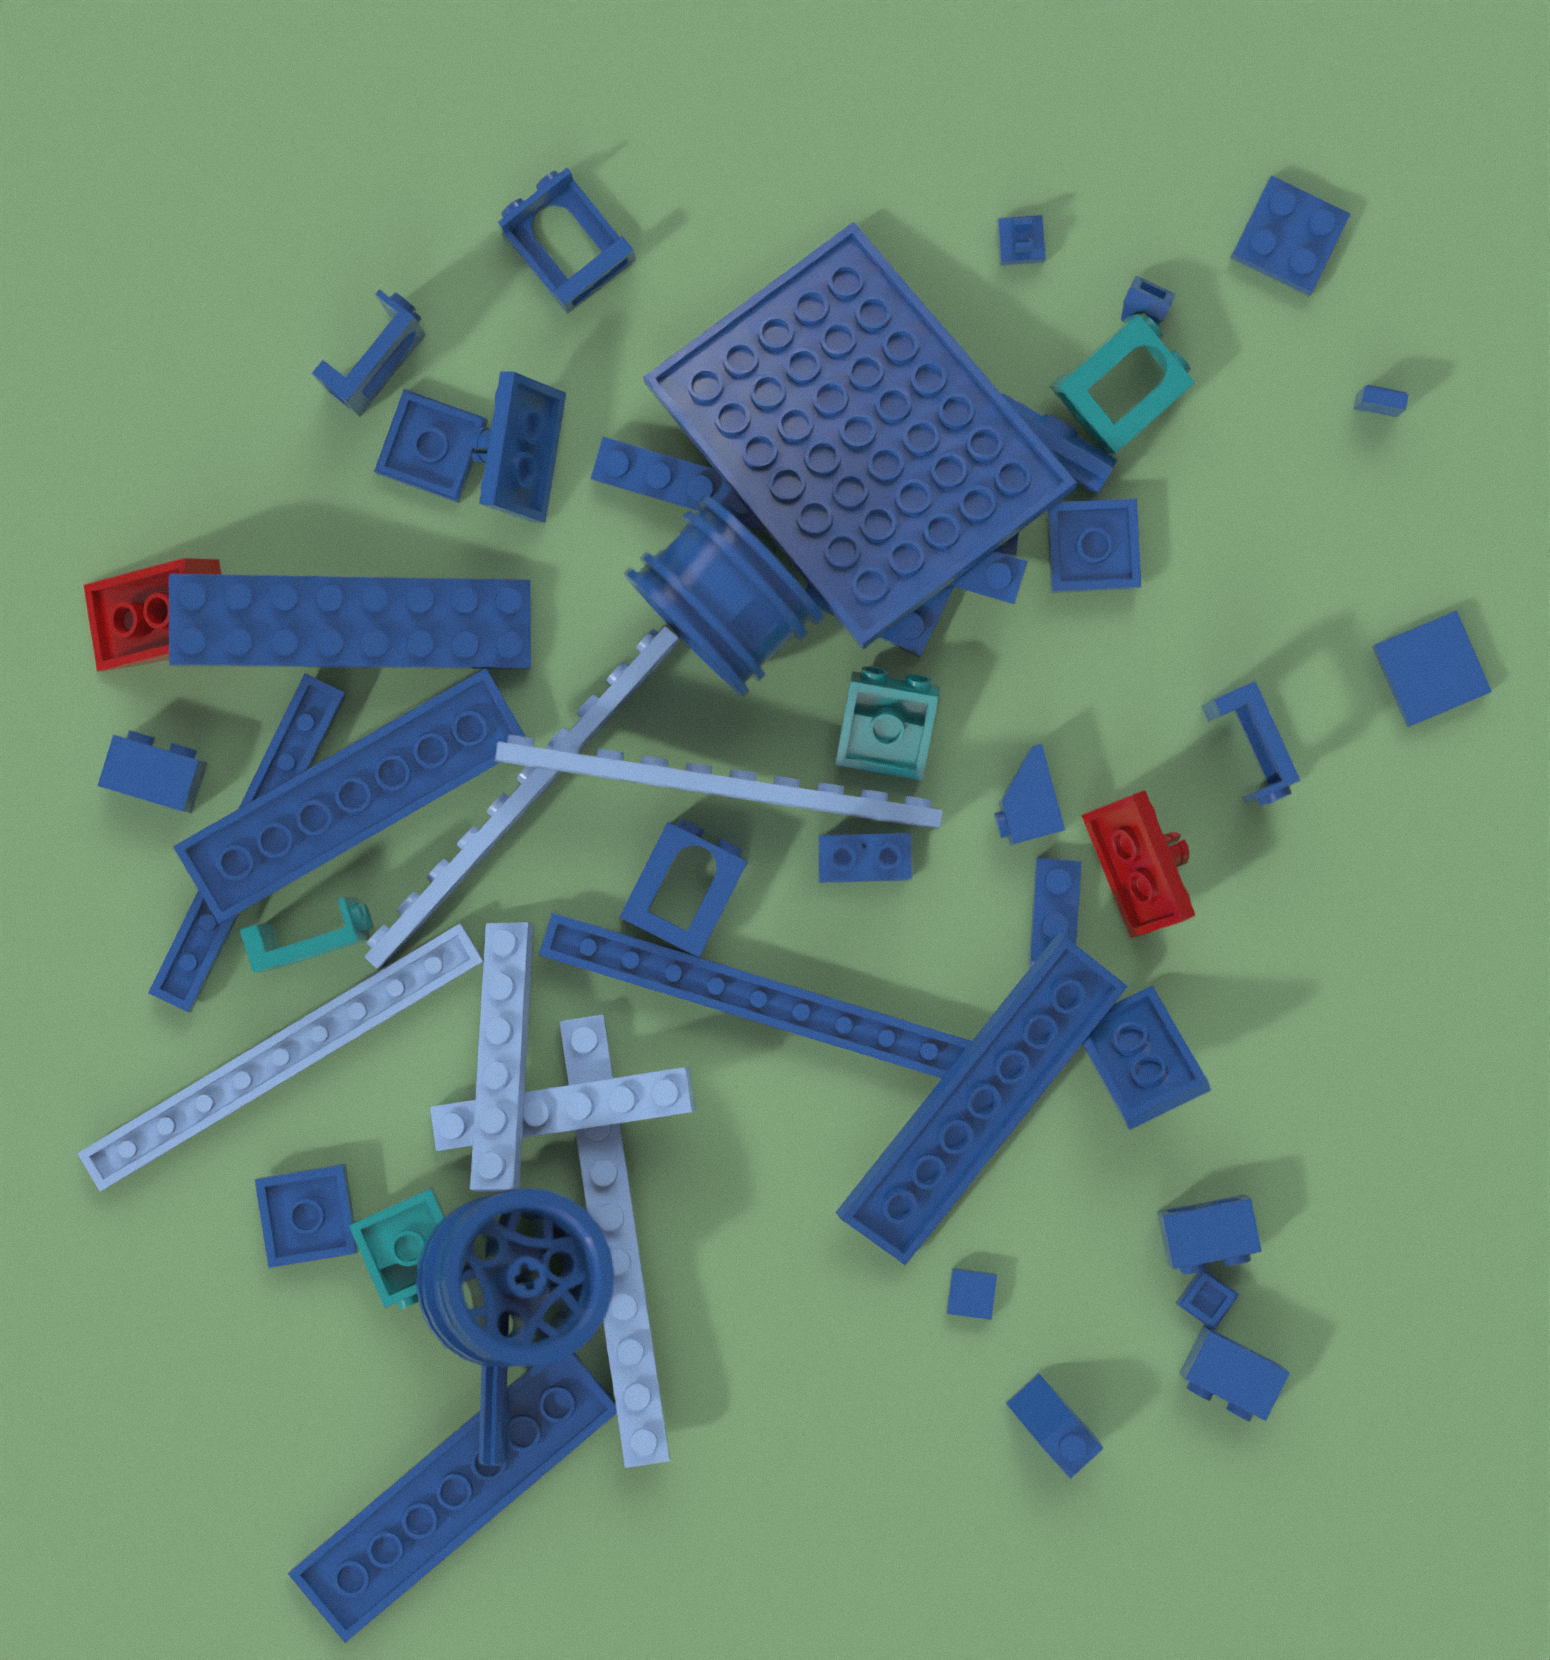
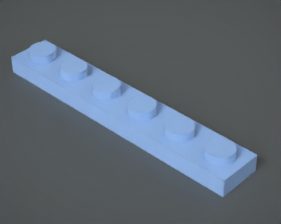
(502, 1057)
(578, 1106)

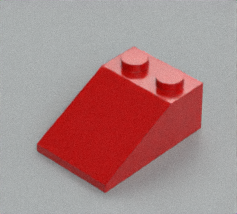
(132, 613)

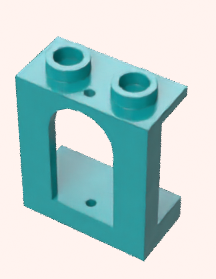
(1073, 387)
(266, 954)

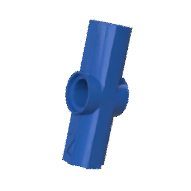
(1081, 459)

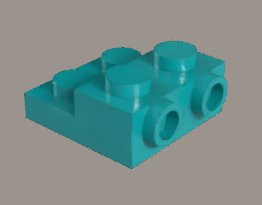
(888, 723)
(393, 1244)

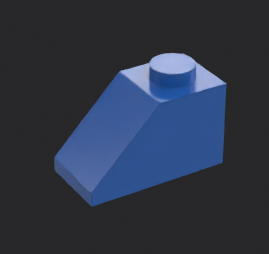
(1030, 802)
(1054, 1425)

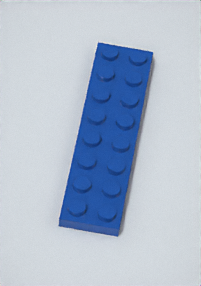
(349, 622)
(348, 796)
(981, 1099)
(450, 1496)

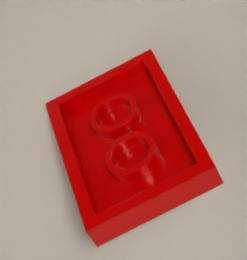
(1140, 864)

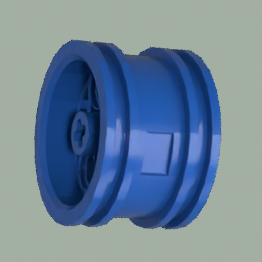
(724, 595)
(579, 1292)

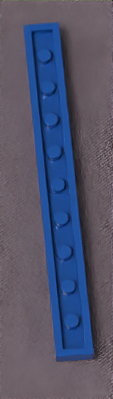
(686, 482)
(751, 996)

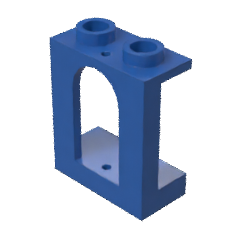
(565, 193)
(379, 361)
(1263, 739)
(883, 859)
(727, 875)

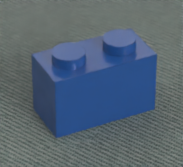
(153, 773)
(1209, 1233)
(1234, 1374)

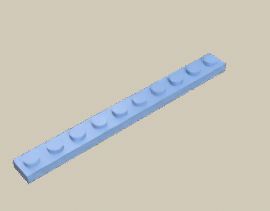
(699, 779)
(508, 810)
(280, 1057)
(611, 1207)

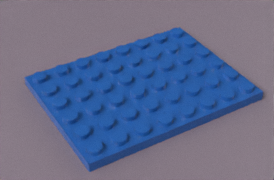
(859, 434)

